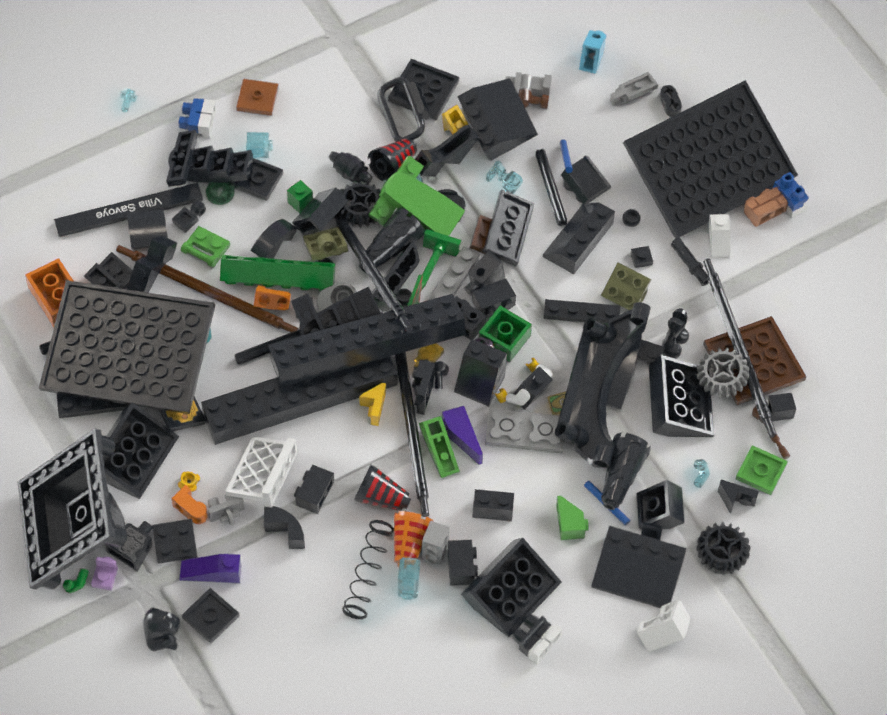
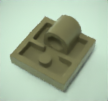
(325, 244)
(626, 286)

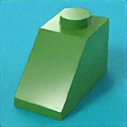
(570, 520)

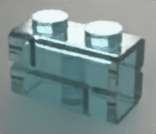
(408, 578)

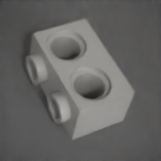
(435, 543)

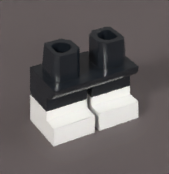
(538, 639)

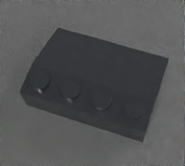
(497, 117)
(678, 400)
(139, 450)
(638, 567)
(511, 587)

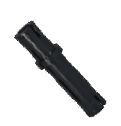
(695, 267)

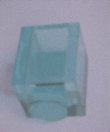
(259, 144)

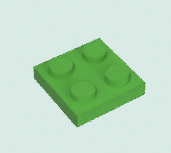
(761, 470)

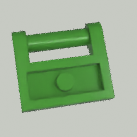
(208, 242)

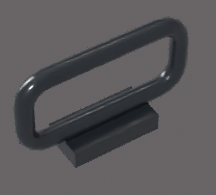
(417, 103)

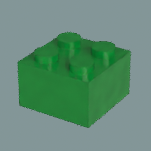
(506, 332)

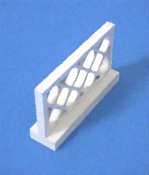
(276, 472)

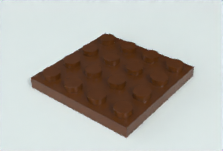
(769, 354)

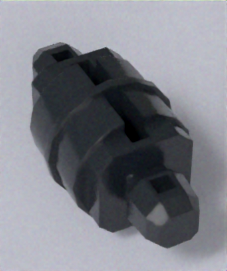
(350, 167)

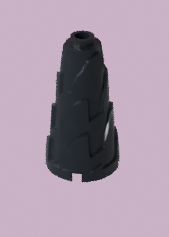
(394, 237)
(625, 464)

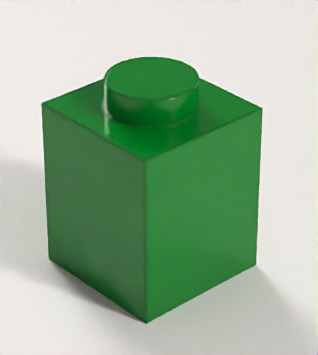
(299, 196)

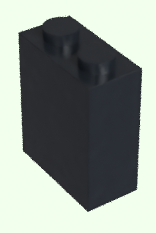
(320, 211)

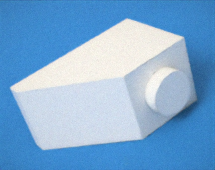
(719, 235)

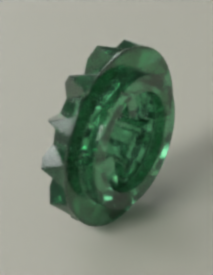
(225, 195)

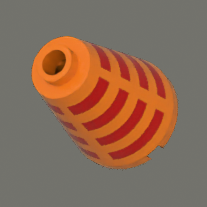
(408, 534)

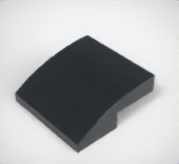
(146, 226)
(110, 273)

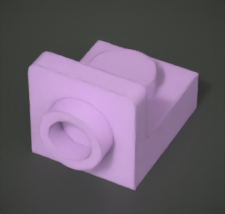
(104, 573)

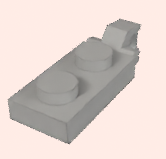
(633, 89)

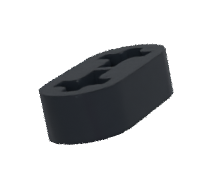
(674, 99)

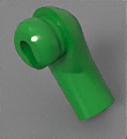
(78, 583)

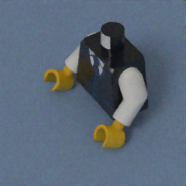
(530, 388)

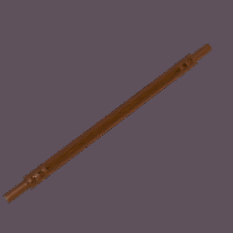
(214, 292)

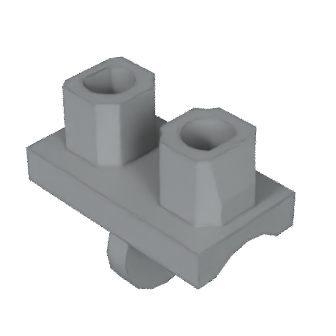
(226, 510)

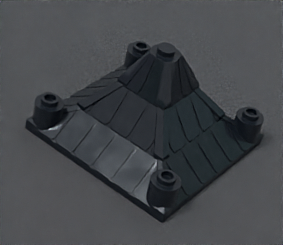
(68, 509)

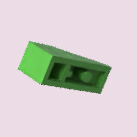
(439, 446)

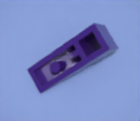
(461, 432)
(212, 568)

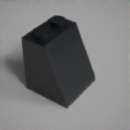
(481, 372)

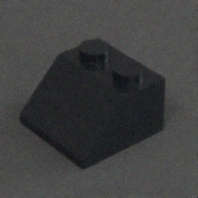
(661, 505)

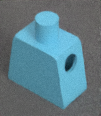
(594, 44)

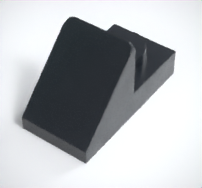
(733, 492)

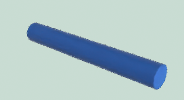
(566, 157)
(616, 512)

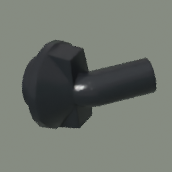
(441, 369)

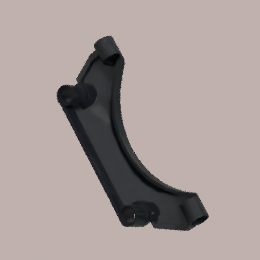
(596, 362)

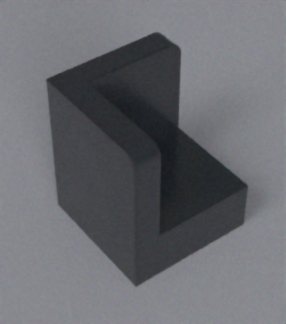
(782, 406)

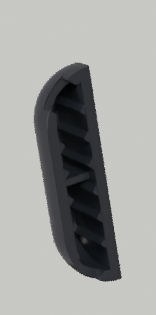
(400, 270)

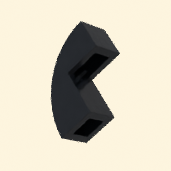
(272, 238)
(280, 520)

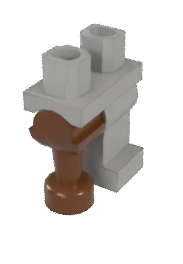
(532, 89)

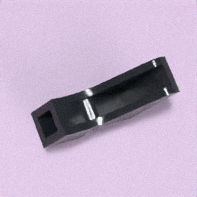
(449, 152)
(147, 268)

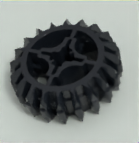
(361, 199)
(719, 557)

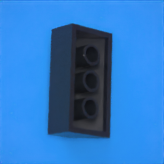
(580, 236)

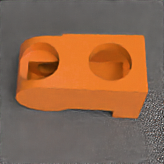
(271, 299)
(189, 506)

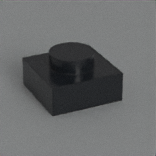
(641, 256)
(652, 530)

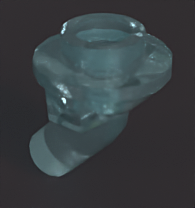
(128, 96)

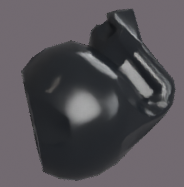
(160, 629)

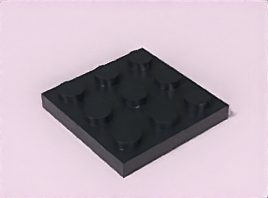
(435, 85)

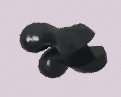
(676, 334)

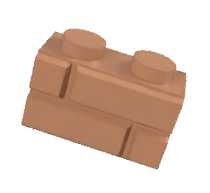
(765, 207)

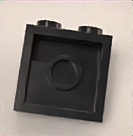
(423, 383)

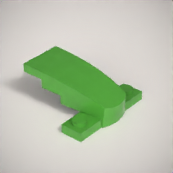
(423, 202)

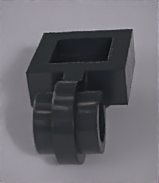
(187, 219)

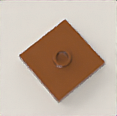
(257, 97)

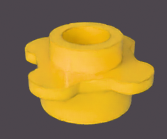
(188, 475)

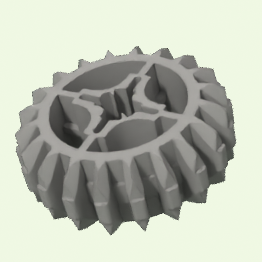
(723, 380)

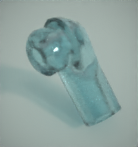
(703, 470)

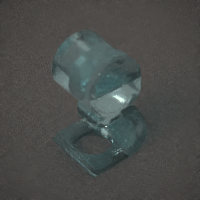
(510, 181)

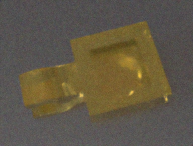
(430, 353)

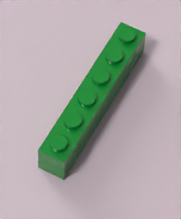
(277, 272)

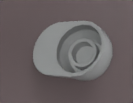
(334, 294)

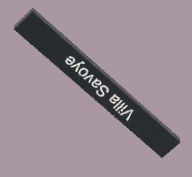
(118, 212)

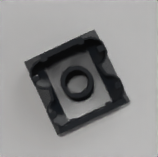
(585, 181)

